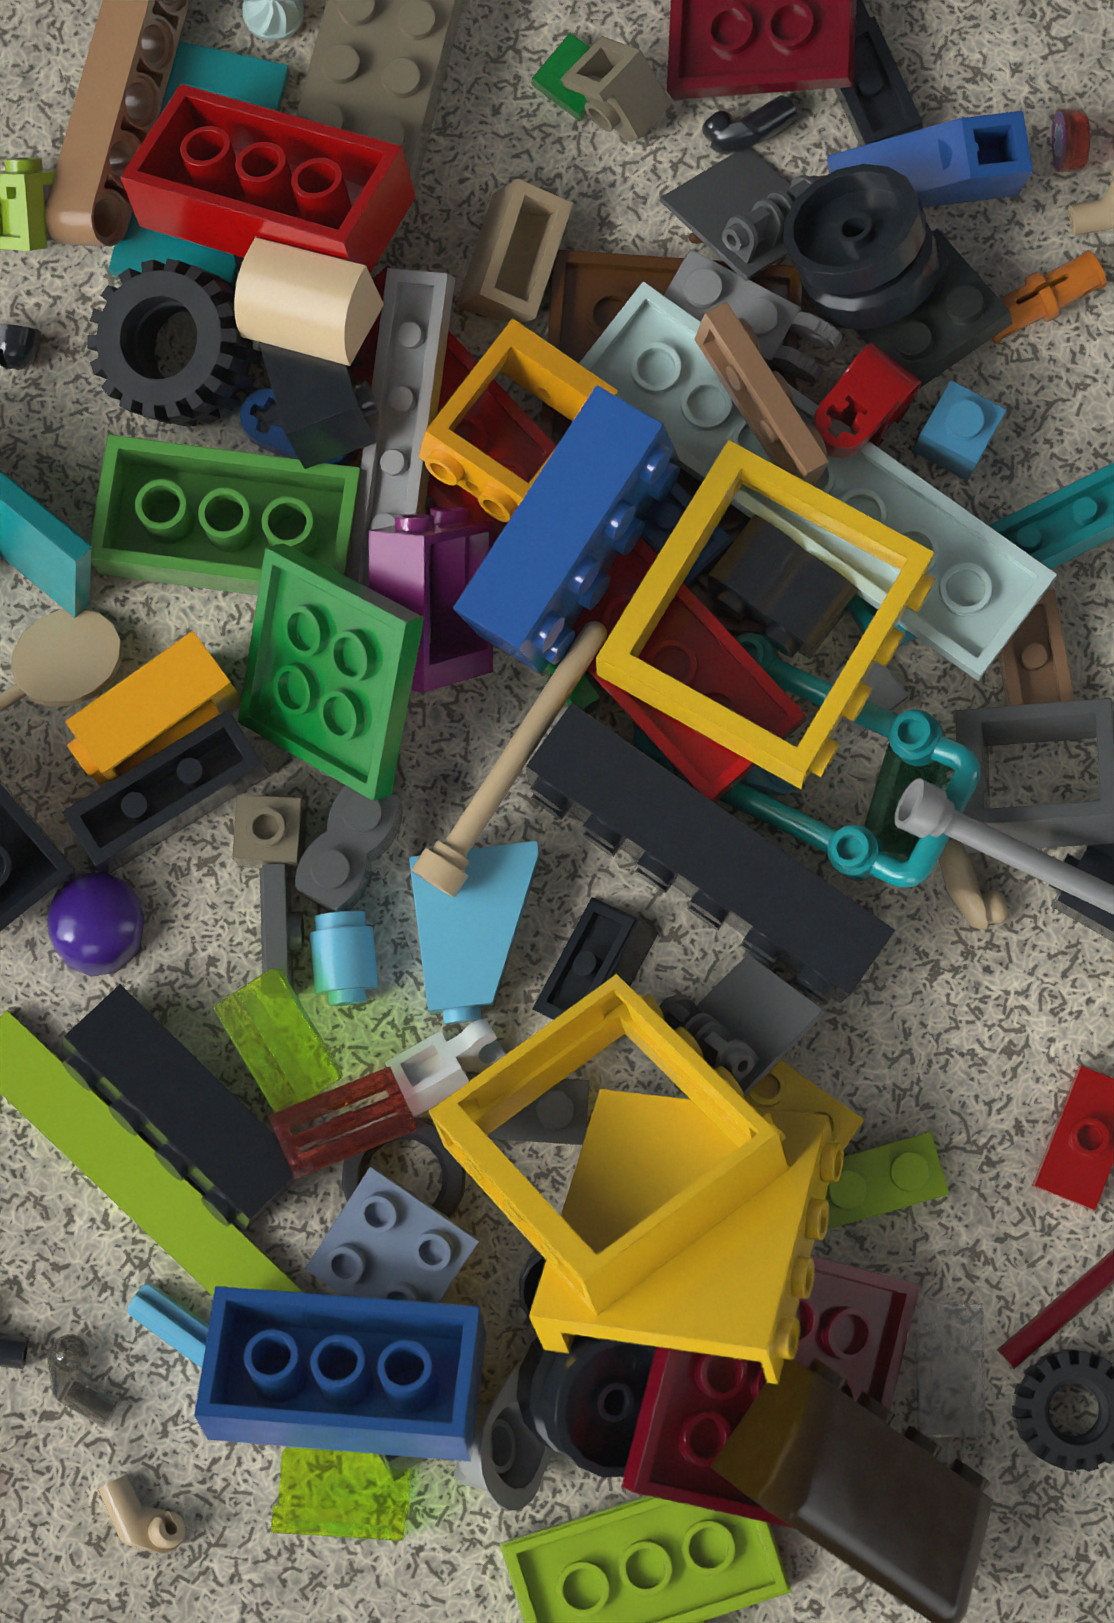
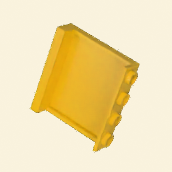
(734, 1284)

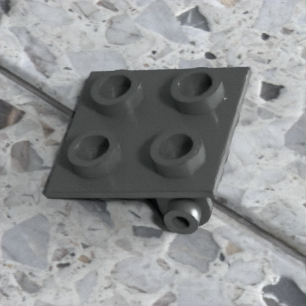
(739, 210)
(745, 1021)

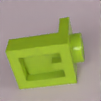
(23, 204)

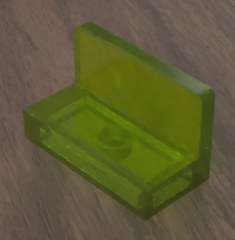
(278, 1040)
(340, 1496)

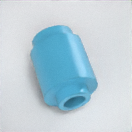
(343, 957)

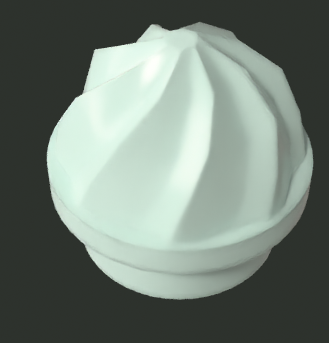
(273, 18)

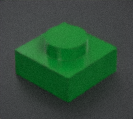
(549, 76)

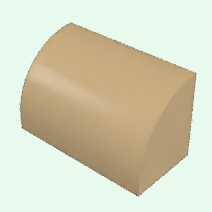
(514, 253)
(305, 301)

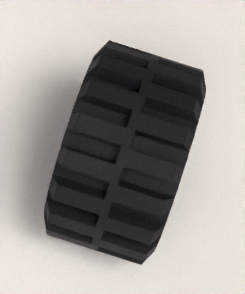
(129, 334)

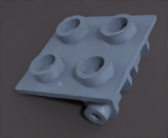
(391, 1245)

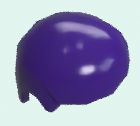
(95, 923)

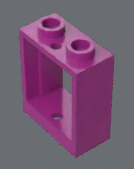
(402, 574)

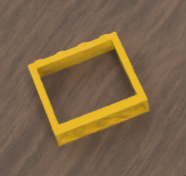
(619, 655)
(547, 1059)

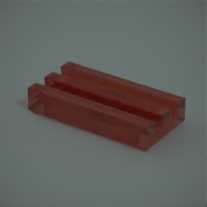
(353, 1143)

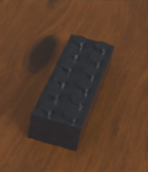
(706, 855)

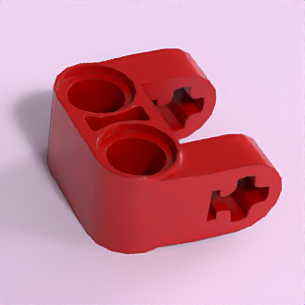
(867, 400)

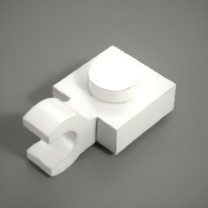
(438, 1066)

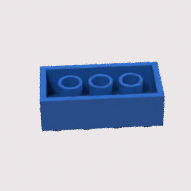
(570, 531)
(341, 1373)

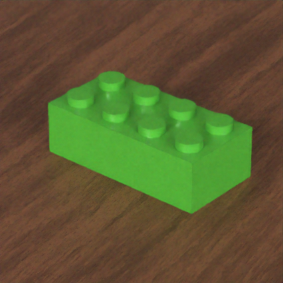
(211, 512)

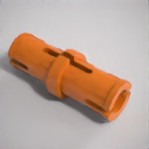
(1048, 293)

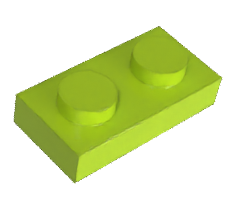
(886, 1180)

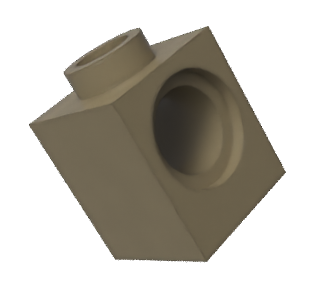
(269, 831)

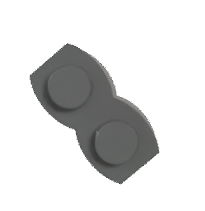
(339, 861)

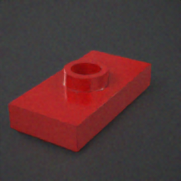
(1081, 1142)

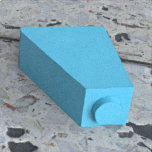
(472, 936)

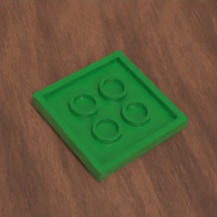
(329, 670)

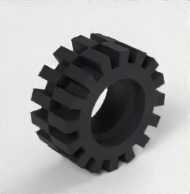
(1033, 1414)

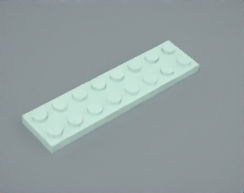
(982, 578)

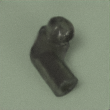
(73, 1380)

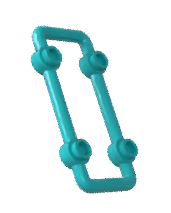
(854, 848)

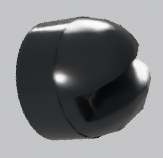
(18, 346)

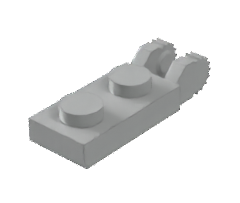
(706, 284)

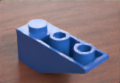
(955, 159)

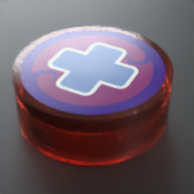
(1070, 139)

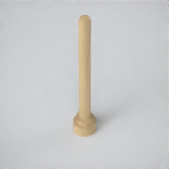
(447, 861)

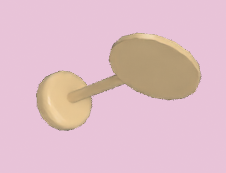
(64, 659)

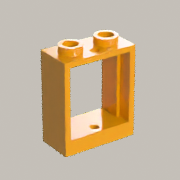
(536, 368)
(151, 710)

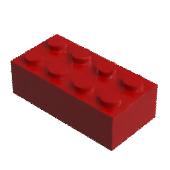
(245, 171)

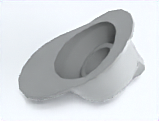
(505, 1452)

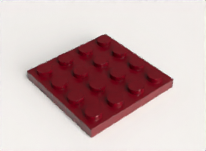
(697, 1399)

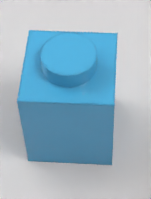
(959, 430)

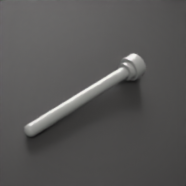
(927, 812)

